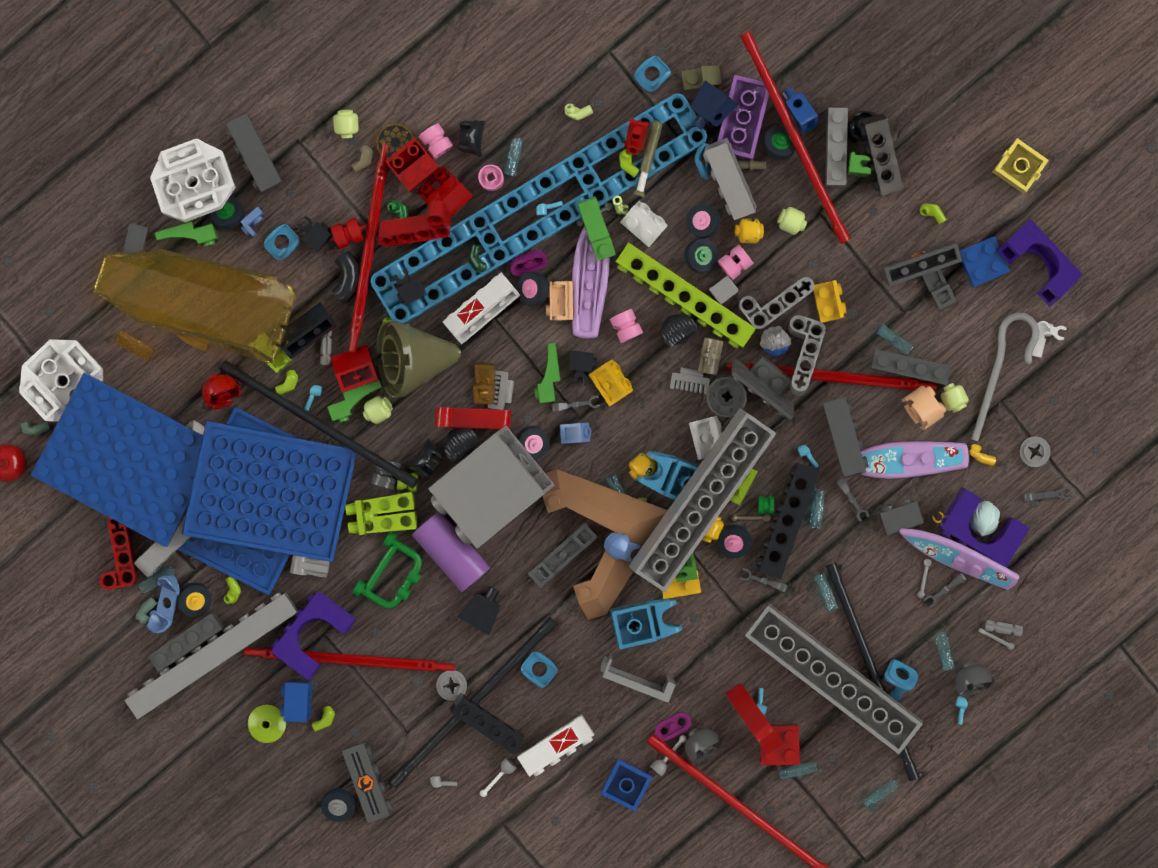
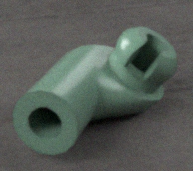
(35, 430)
(144, 609)

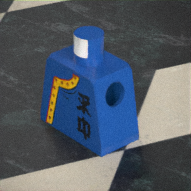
(804, 116)

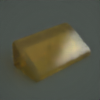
(134, 345)

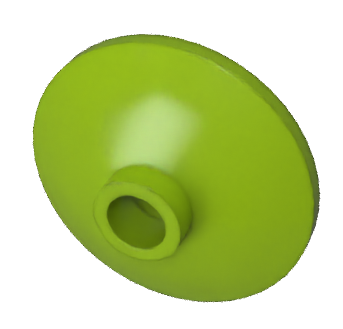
(272, 715)

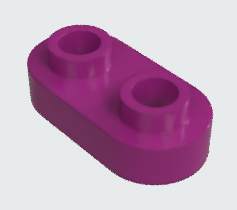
(528, 262)
(673, 727)

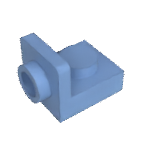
(252, 218)
(575, 433)

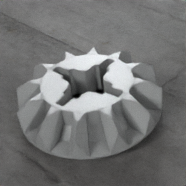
(1033, 442)
(445, 692)

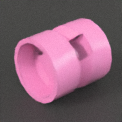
(435, 140)
(491, 178)
(730, 267)
(626, 325)

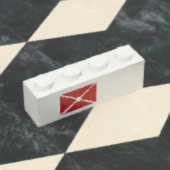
(481, 308)
(556, 745)

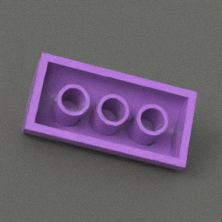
(745, 121)
(450, 553)

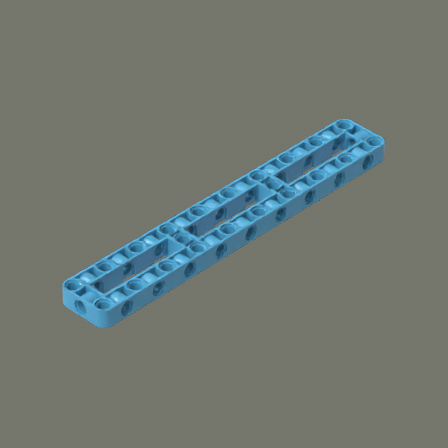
(525, 194)

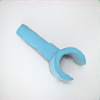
(541, 209)
(315, 390)
(804, 450)
(962, 704)
(763, 708)

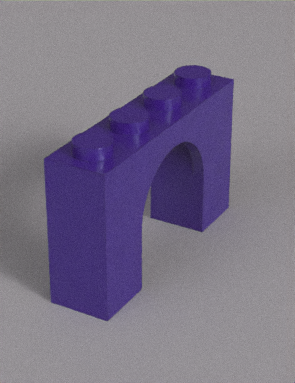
(1061, 270)
(956, 524)
(320, 609)

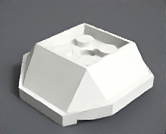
(182, 166)
(42, 374)

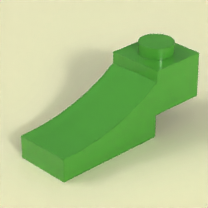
(596, 228)
(203, 235)
(545, 390)
(341, 410)

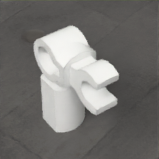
(1046, 329)

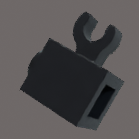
(317, 235)
(411, 290)
(581, 363)

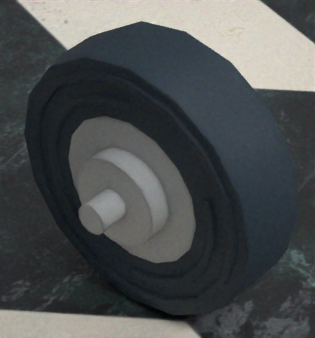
(338, 805)

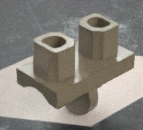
(710, 356)

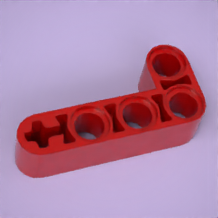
(416, 228)
(472, 418)
(118, 549)
(754, 718)

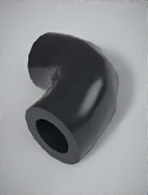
(349, 277)

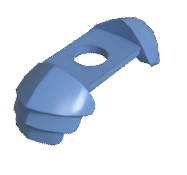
(620, 547)
(163, 617)

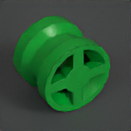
(765, 505)

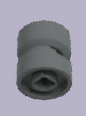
(383, 478)

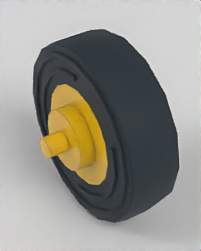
(194, 599)

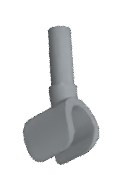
(436, 782)

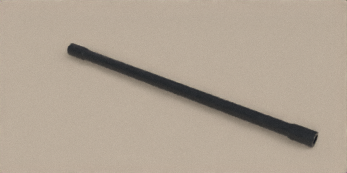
(401, 475)
(836, 579)
(542, 632)

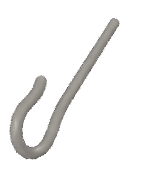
(999, 361)

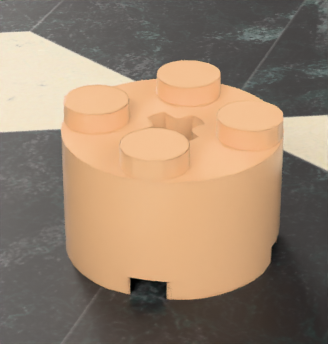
(924, 407)

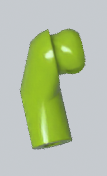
(933, 210)

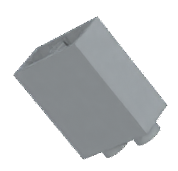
(490, 487)

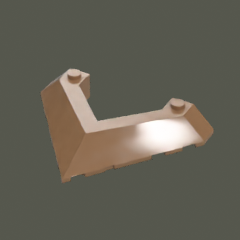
(614, 511)

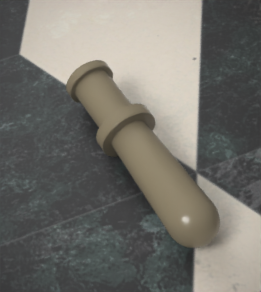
(752, 165)

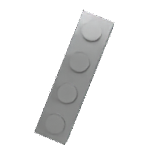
(836, 147)
(730, 179)

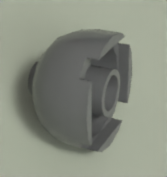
(973, 679)
(702, 744)

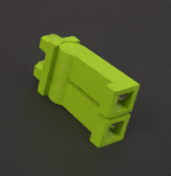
(368, 511)

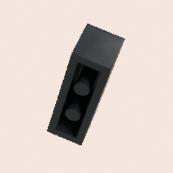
(306, 330)

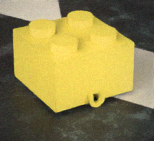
(1020, 166)

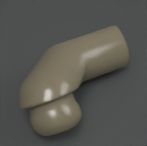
(365, 159)

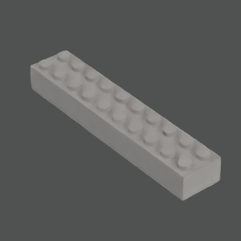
(702, 500)
(834, 678)

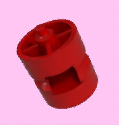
(344, 233)

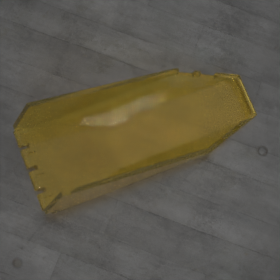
(200, 300)

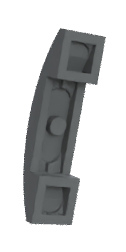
(562, 555)

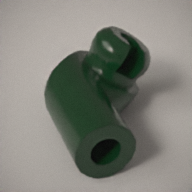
(474, 260)

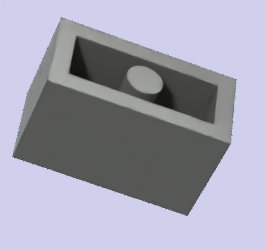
(902, 516)

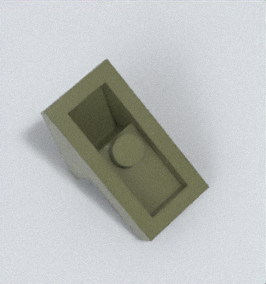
(695, 78)

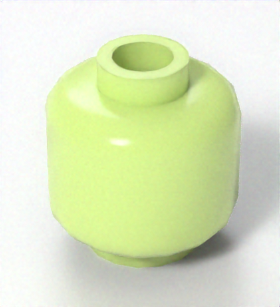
(345, 123)
(792, 220)
(954, 398)
(377, 409)

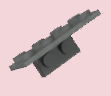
(767, 382)

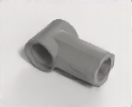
(310, 566)

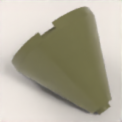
(411, 357)

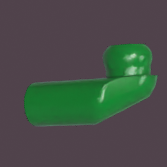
(398, 208)

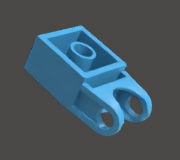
(670, 475)
(649, 619)

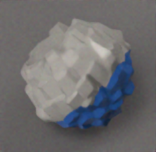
(775, 341)

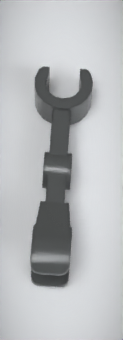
(562, 406)
(844, 487)
(1058, 493)
(958, 579)
(777, 585)

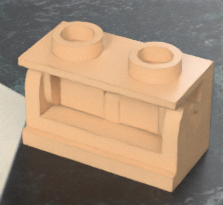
(560, 301)

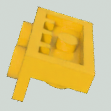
(828, 301)
(611, 382)
(682, 588)

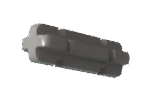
(326, 349)
(1003, 628)

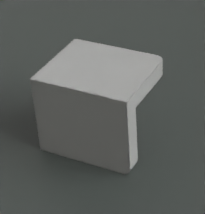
(723, 290)

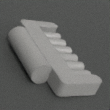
(690, 375)
(505, 390)

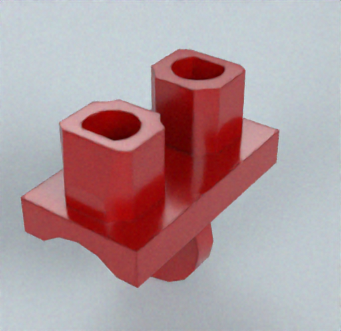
(636, 136)

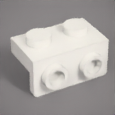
(644, 223)
(705, 434)

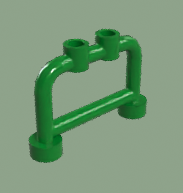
(413, 577)

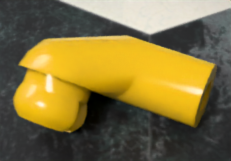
(982, 458)

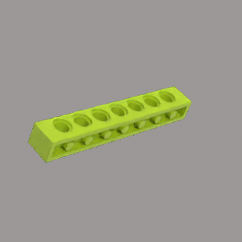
(632, 253)

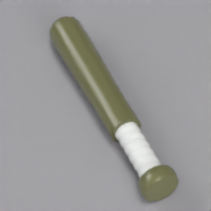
(651, 144)

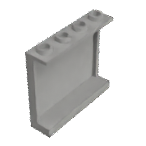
(660, 692)

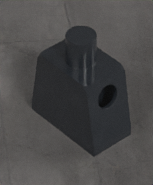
(482, 610)

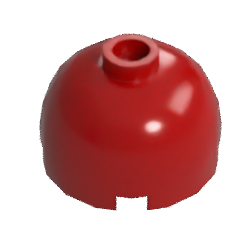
(220, 390)
(12, 462)

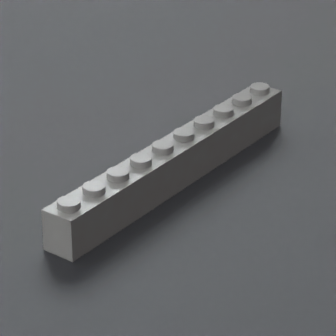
(212, 655)

